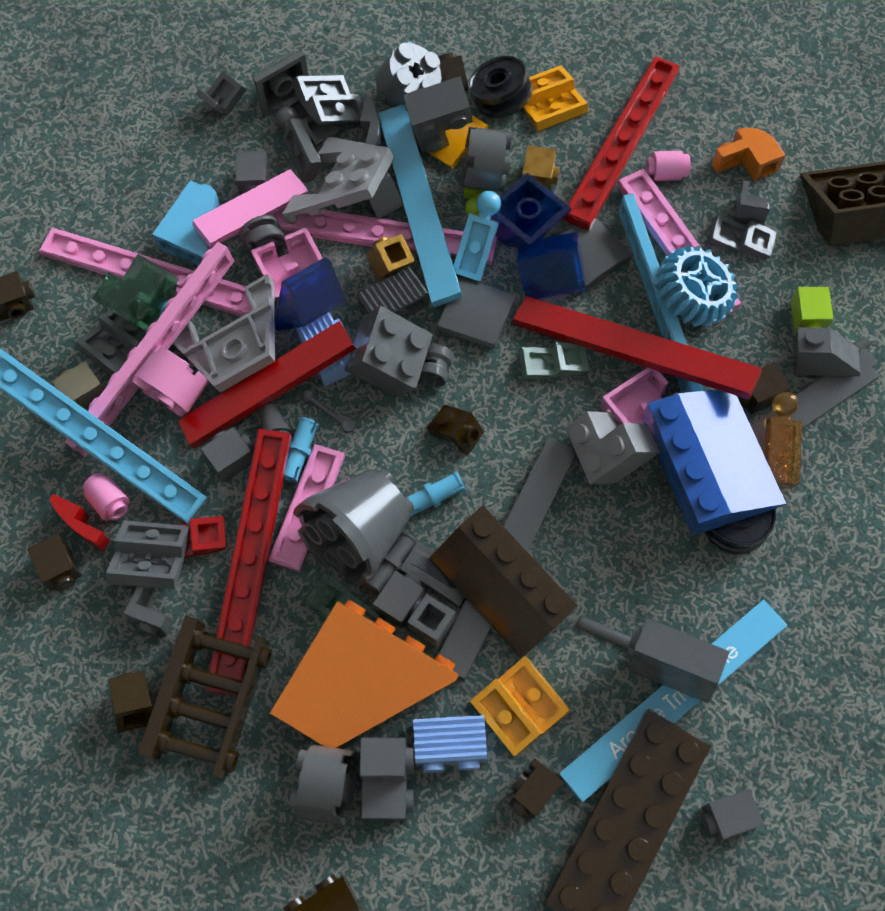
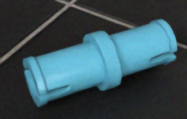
(300, 448)
(436, 492)

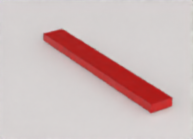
(621, 143)
(638, 347)
(251, 551)

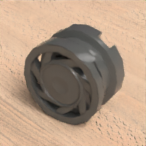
(259, 232)

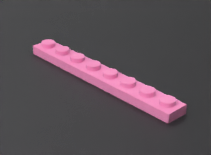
(162, 333)

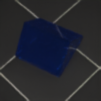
(552, 266)
(308, 296)

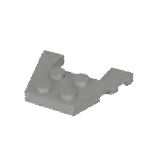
(352, 180)
(238, 347)

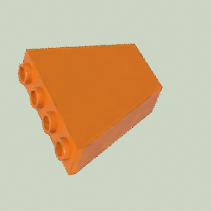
(357, 678)

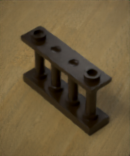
(181, 672)

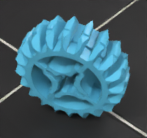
(690, 291)

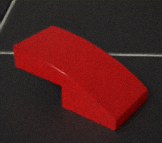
(76, 518)
(205, 536)

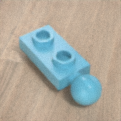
(478, 238)

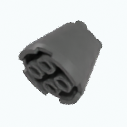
(354, 523)

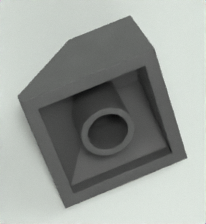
(275, 81)

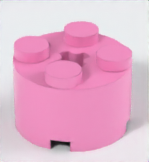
(170, 381)

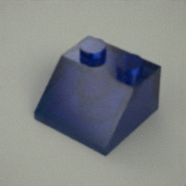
(527, 213)

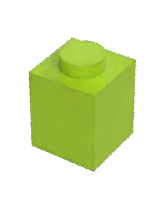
(811, 307)

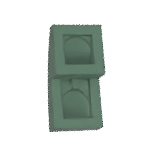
(559, 361)

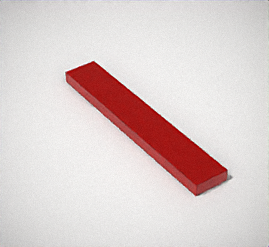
(266, 384)

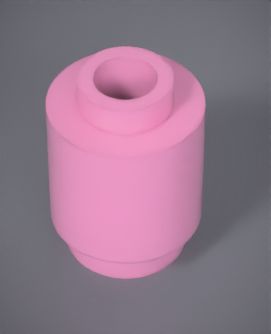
(668, 165)
(105, 497)

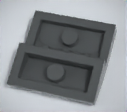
(328, 99)
(600, 252)
(478, 315)
(110, 342)
(148, 554)

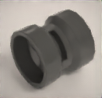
(436, 364)

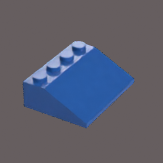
(711, 459)

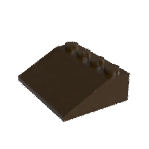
(848, 202)

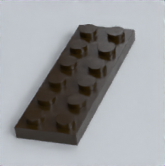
(630, 819)

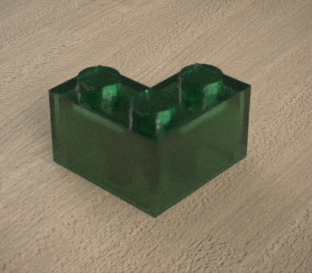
(139, 293)

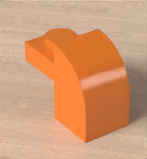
(754, 150)

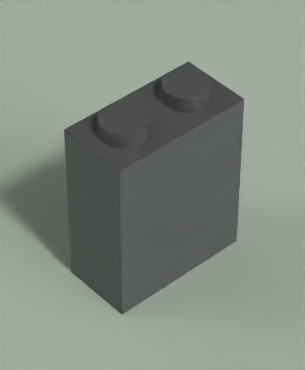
(676, 660)

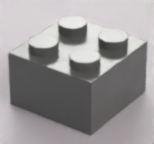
(389, 352)

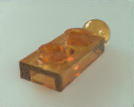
(784, 440)

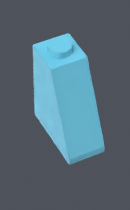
(175, 231)

